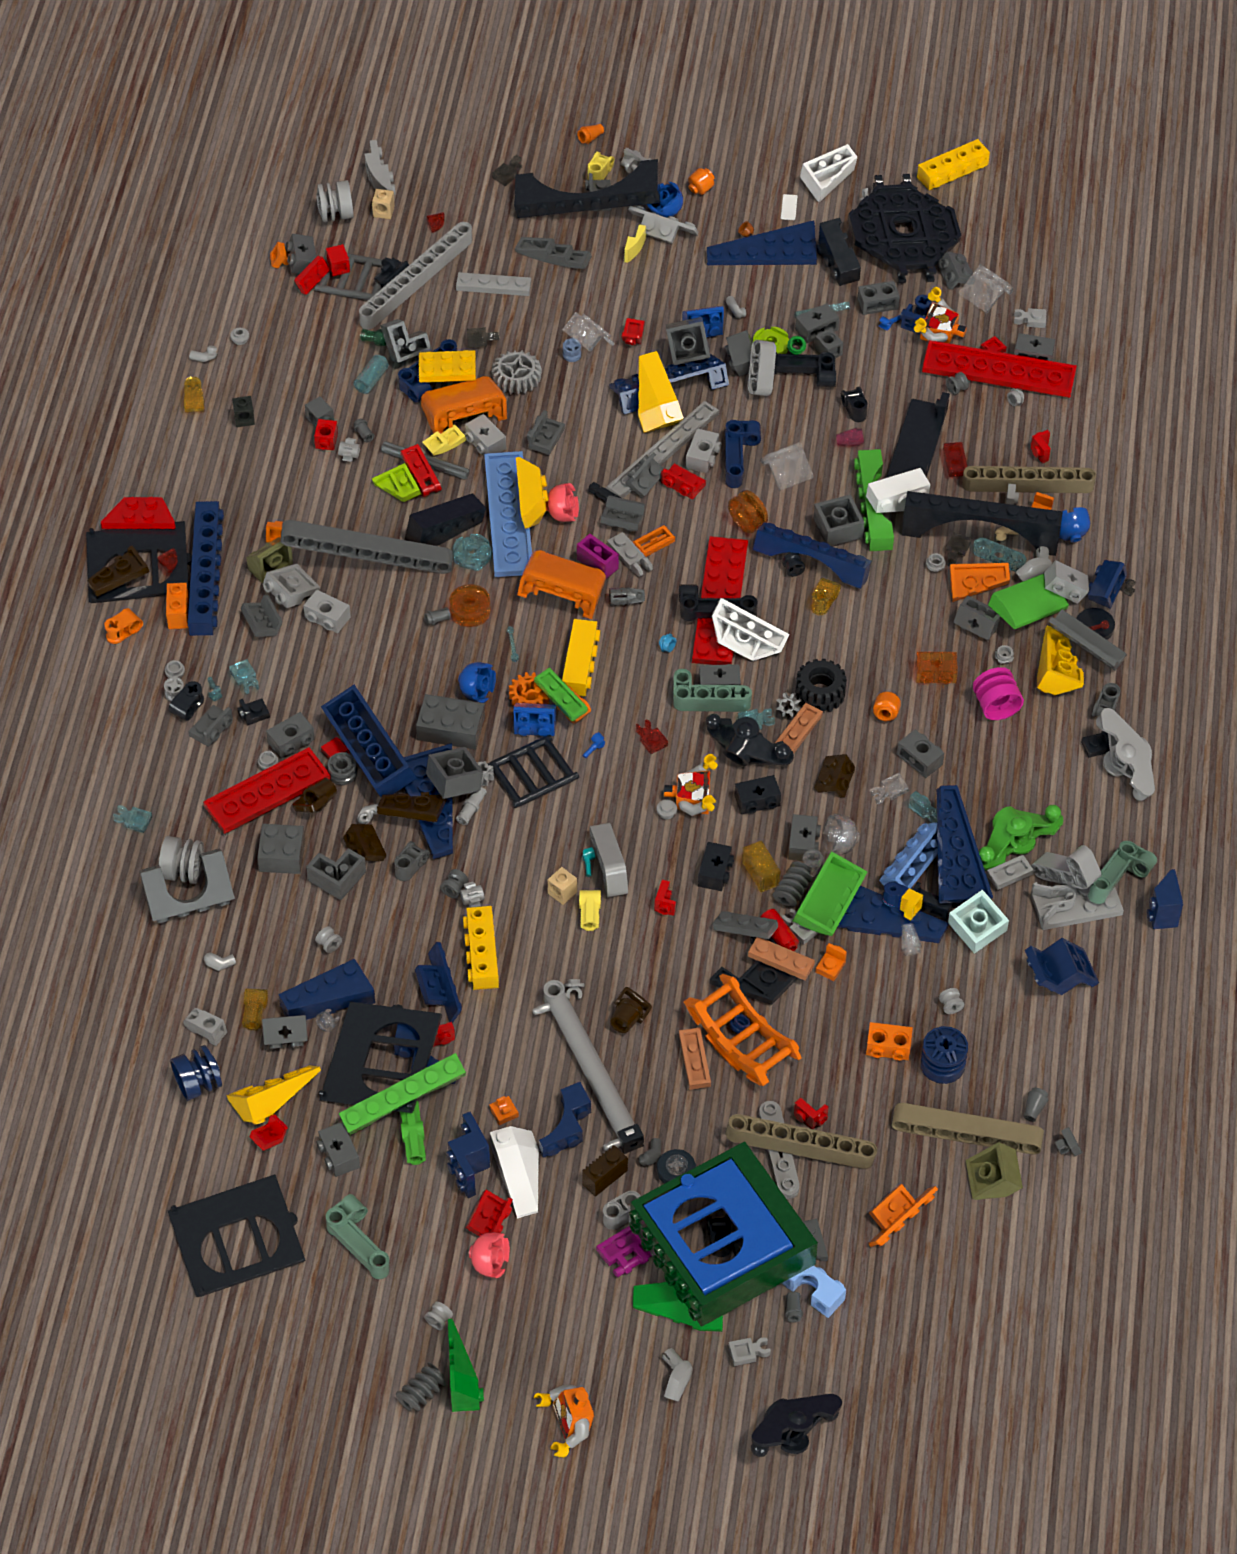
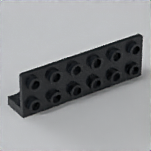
(919, 436)

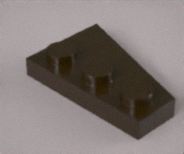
(120, 572)
(421, 807)

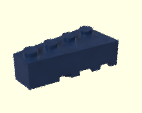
(328, 991)

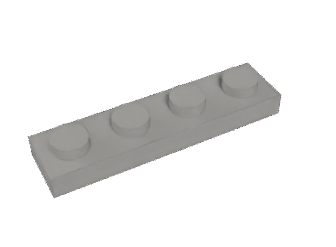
(493, 284)

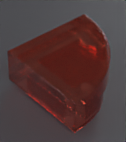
(436, 221)
(168, 560)

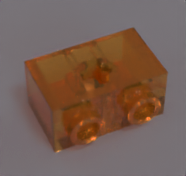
(936, 667)

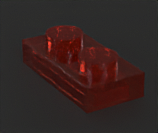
(955, 458)

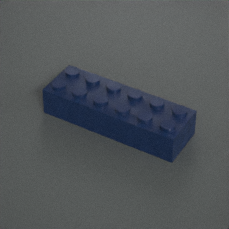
(368, 742)

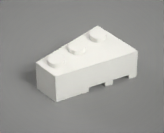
(828, 171)
(891, 492)

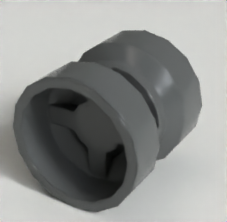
(455, 882)

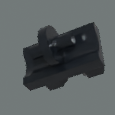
(390, 270)

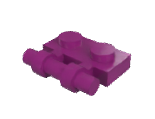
(621, 1245)

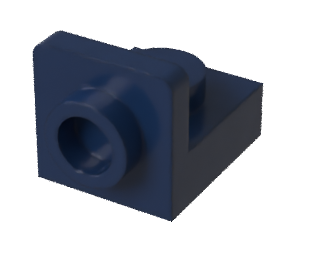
(908, 318)

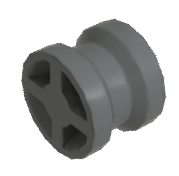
(957, 383)

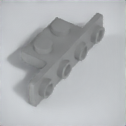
(662, 227)

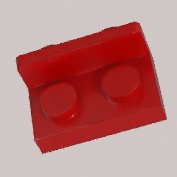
(682, 481)

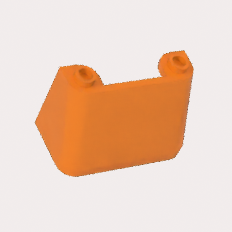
(463, 400)
(563, 579)

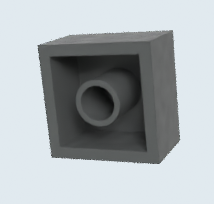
(687, 340)
(838, 520)
(454, 772)
(281, 848)

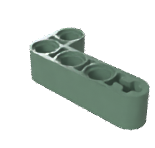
(708, 697)

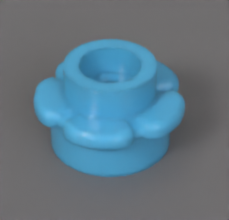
(667, 643)

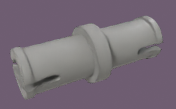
(470, 806)

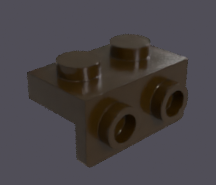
(835, 775)
(365, 842)

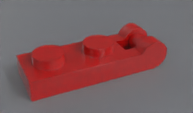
(420, 470)

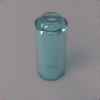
(371, 374)

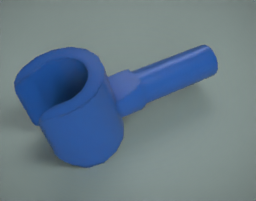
(887, 323)
(598, 742)

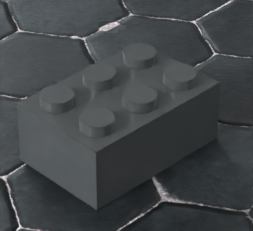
(450, 721)

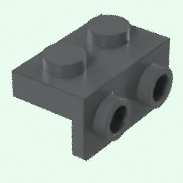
(954, 269)
(545, 433)
(623, 513)
(262, 617)

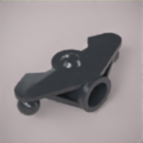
(745, 743)
(791, 1420)

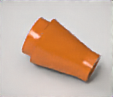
(589, 133)

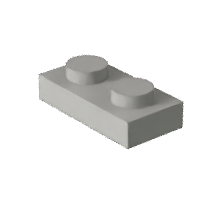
(1010, 872)

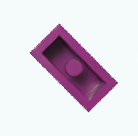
(597, 555)

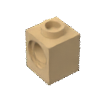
(383, 204)
(562, 885)

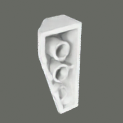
(518, 1164)

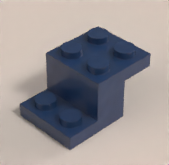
(1061, 966)
(468, 1155)

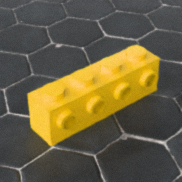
(953, 164)
(580, 655)
(482, 948)

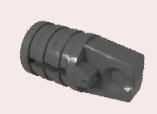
(632, 596)

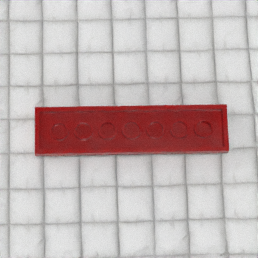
(1000, 368)
(721, 580)

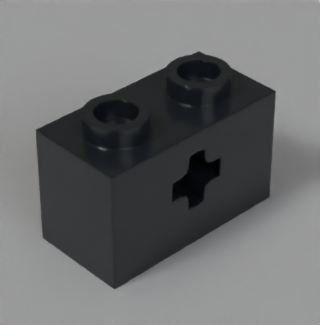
(757, 794)
(715, 866)

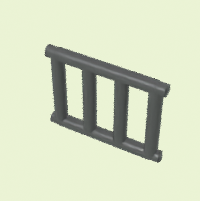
(357, 293)

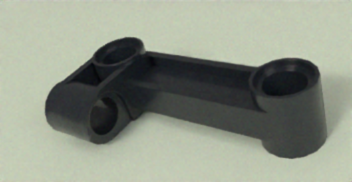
(821, 364)
(694, 607)

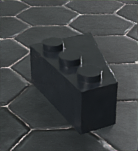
(836, 253)

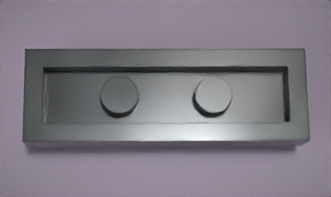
(745, 925)

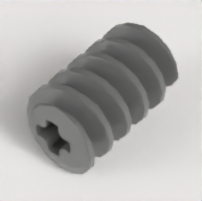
(793, 884)
(421, 1387)

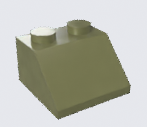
(269, 558)
(994, 1172)

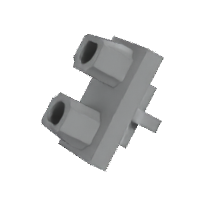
(631, 160)

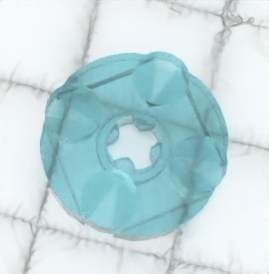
(472, 560)

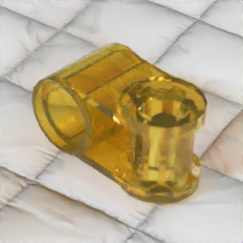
(193, 395)
(824, 596)

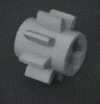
(349, 449)
(783, 705)
(487, 773)
(472, 894)

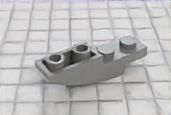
(376, 170)

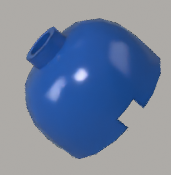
(670, 200)
(1074, 524)
(477, 681)

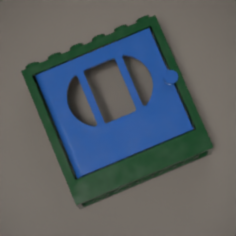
(762, 1220)

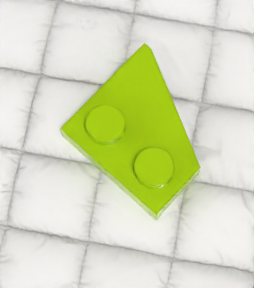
(398, 483)

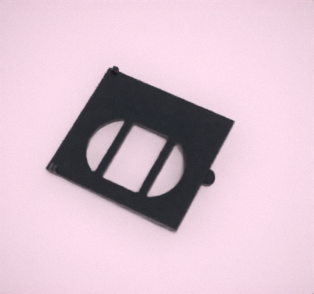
(107, 544)
(359, 1031)
(199, 1218)

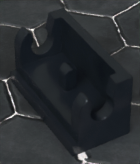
(931, 904)

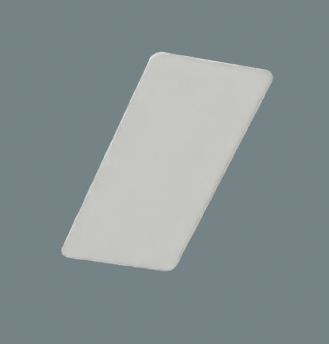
(789, 207)

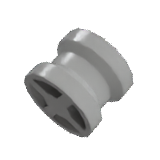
(171, 685)
(328, 939)
(951, 1001)
(438, 1315)

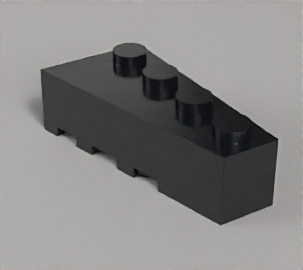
(445, 520)

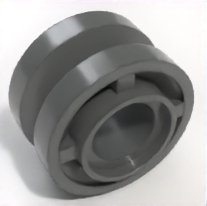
(335, 768)

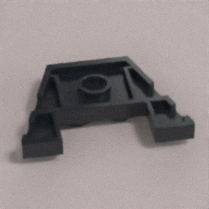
(759, 981)

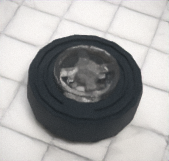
(674, 1159)

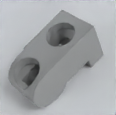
(206, 1025)

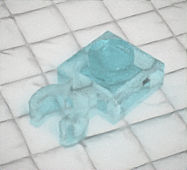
(244, 674)
(761, 718)
(922, 806)
(135, 819)

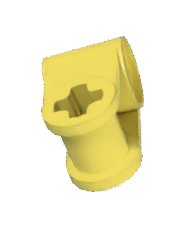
(600, 166)

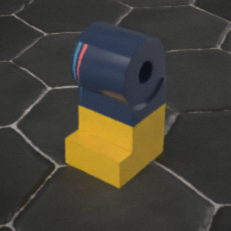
(902, 898)

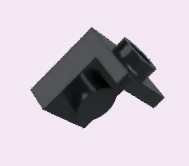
(253, 711)
(1096, 744)

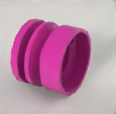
(998, 693)

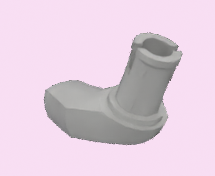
(1036, 565)
(680, 1375)

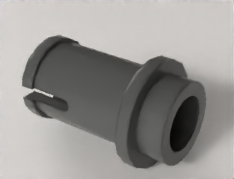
(361, 427)
(433, 617)
(794, 1310)

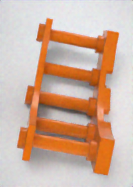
(726, 1047)

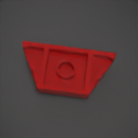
(139, 514)

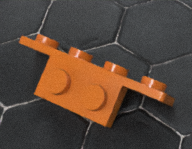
(895, 1209)

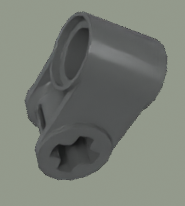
(1106, 701)
(410, 861)

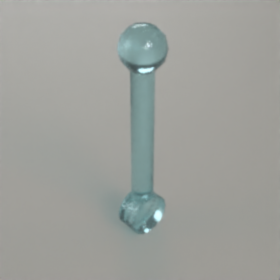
(514, 657)

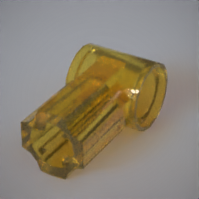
(254, 1002)

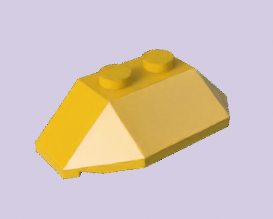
(531, 492)

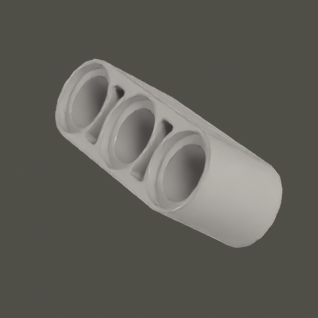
(761, 368)

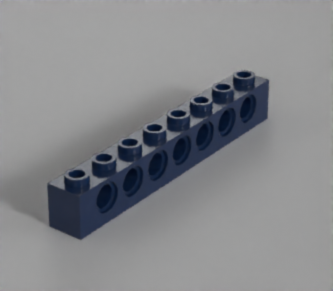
(204, 568)

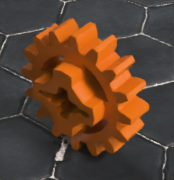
(528, 691)

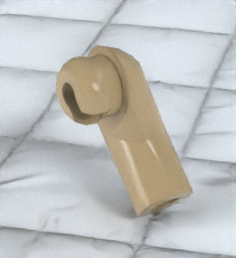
(1001, 533)

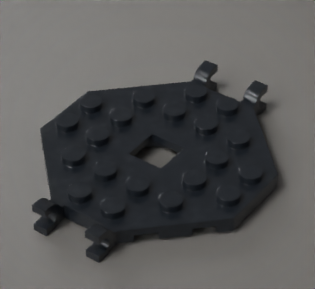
(932, 224)

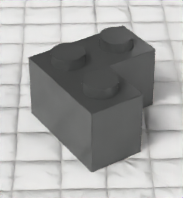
(400, 344)
(338, 876)

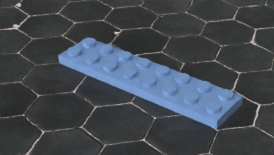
(509, 537)

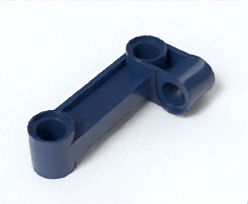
(409, 377)
(736, 435)

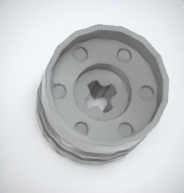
(335, 201)
(176, 859)

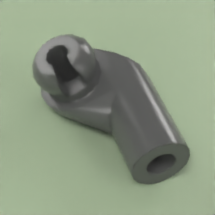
(652, 1155)

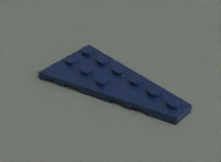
(778, 247)
(440, 833)
(959, 862)
(871, 916)

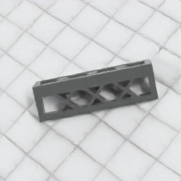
(1088, 639)

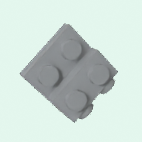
(289, 585)

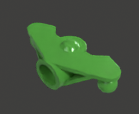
(1016, 833)

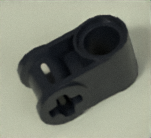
(855, 404)
(187, 701)
(718, 1228)

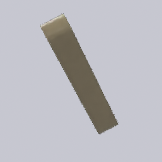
(1029, 479)
(967, 1128)
(812, 1140)

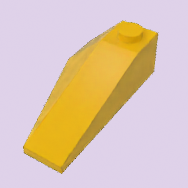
(259, 1102)

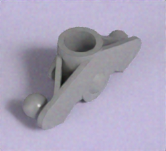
(1128, 754)

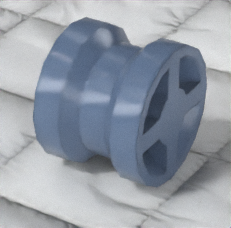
(571, 350)

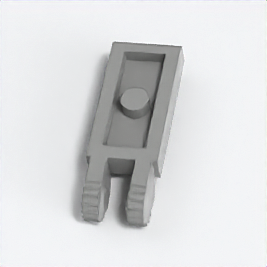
(629, 554)

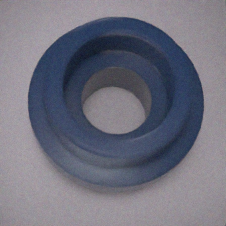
(739, 1023)

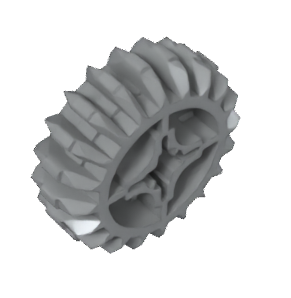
(516, 372)

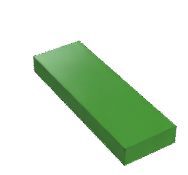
(560, 694)

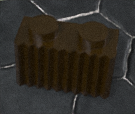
(604, 1170)

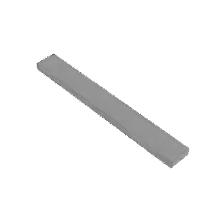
(668, 444)

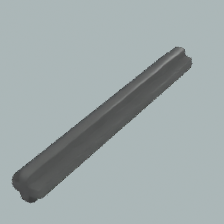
(435, 463)

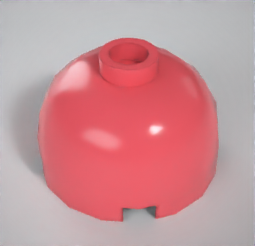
(562, 503)
(489, 1254)

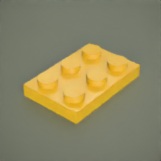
(447, 366)

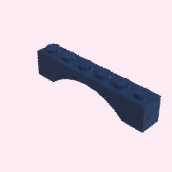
(849, 567)

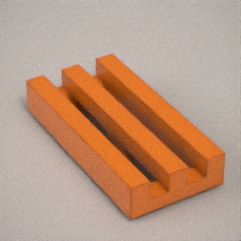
(655, 543)

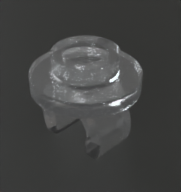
(326, 1021)

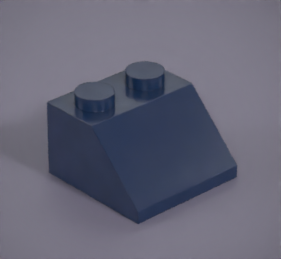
(1107, 583)
(1166, 903)

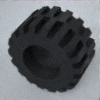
(821, 673)

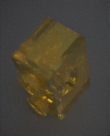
(761, 866)

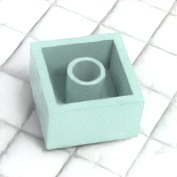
(978, 921)

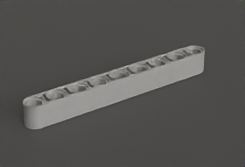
(415, 275)

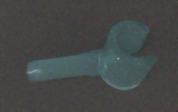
(215, 692)

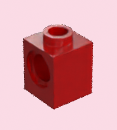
(338, 260)
(326, 434)

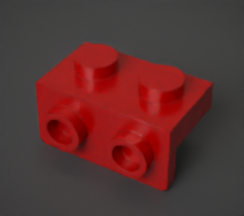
(489, 1214)

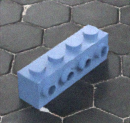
(914, 857)

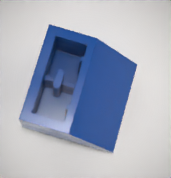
(711, 317)
(534, 719)

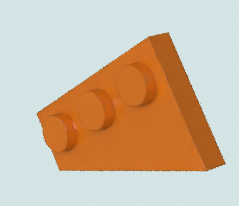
(977, 578)

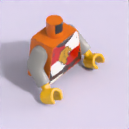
(940, 321)
(693, 788)
(573, 1414)

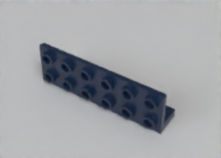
(628, 388)

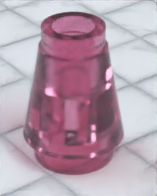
(852, 437)

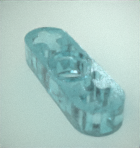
(1013, 555)

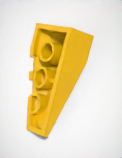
(656, 396)
(1057, 665)

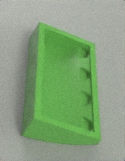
(1026, 602)
(830, 895)

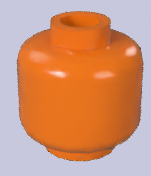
(701, 181)
(886, 706)

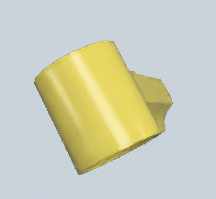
(590, 904)

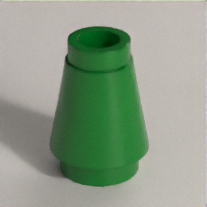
(798, 341)

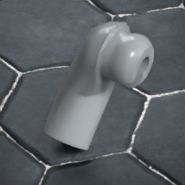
(733, 306)
(205, 356)
(367, 813)
(218, 963)

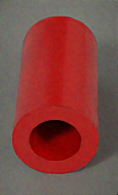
(783, 935)

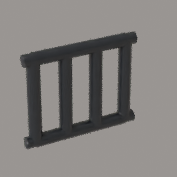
(529, 749)

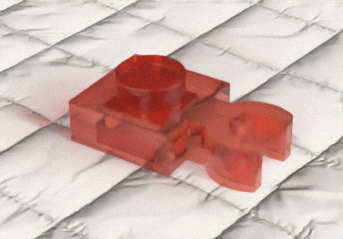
(651, 739)

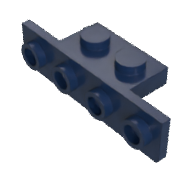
(437, 983)

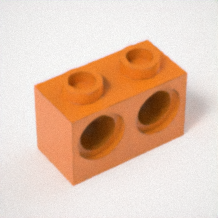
(177, 605)
(889, 1036)

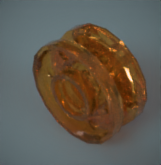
(747, 511)
(470, 605)

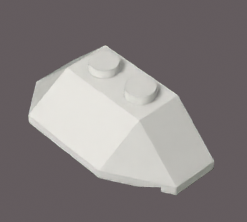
(746, 632)

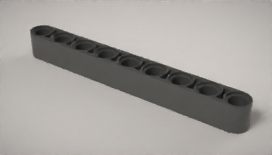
(366, 546)

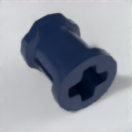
(922, 305)

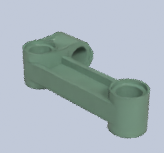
(1125, 858)
(348, 1213)

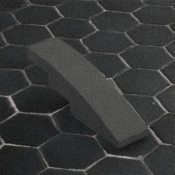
(547, 251)

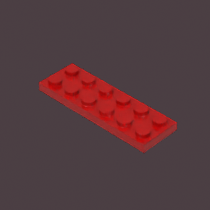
(265, 790)

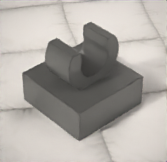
(1068, 1143)

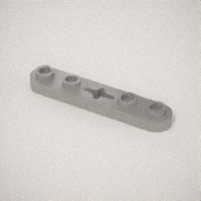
(783, 1168)

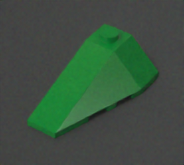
(662, 1300)
(463, 1379)

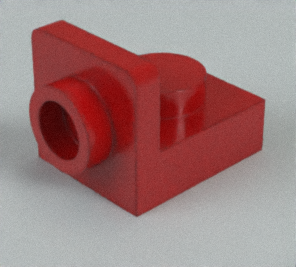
(663, 900)

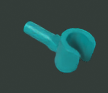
(588, 854)

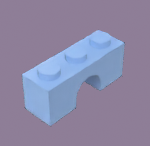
(828, 1292)

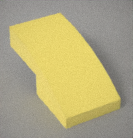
(635, 244)
(444, 442)

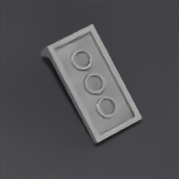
(1070, 905)

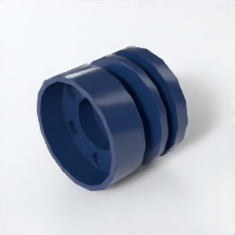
(944, 1055)
(196, 1072)

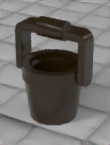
(316, 796)
(629, 1010)

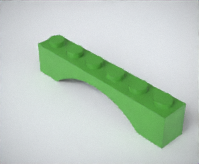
(879, 529)
(401, 1093)

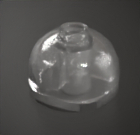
(841, 834)

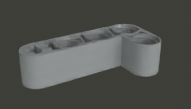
(610, 859)
(1077, 870)
(620, 1208)

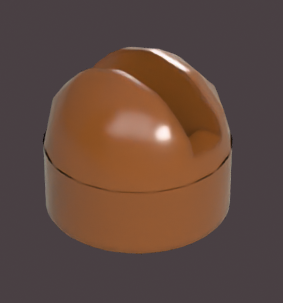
(745, 229)

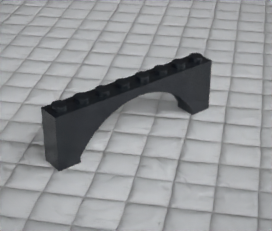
(638, 188)
(927, 511)

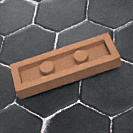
(800, 726)
(781, 958)
(694, 1058)

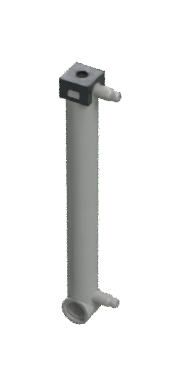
(628, 1133)

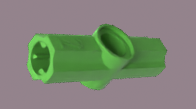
(413, 1136)

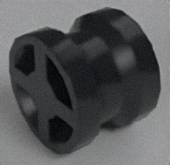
(793, 564)

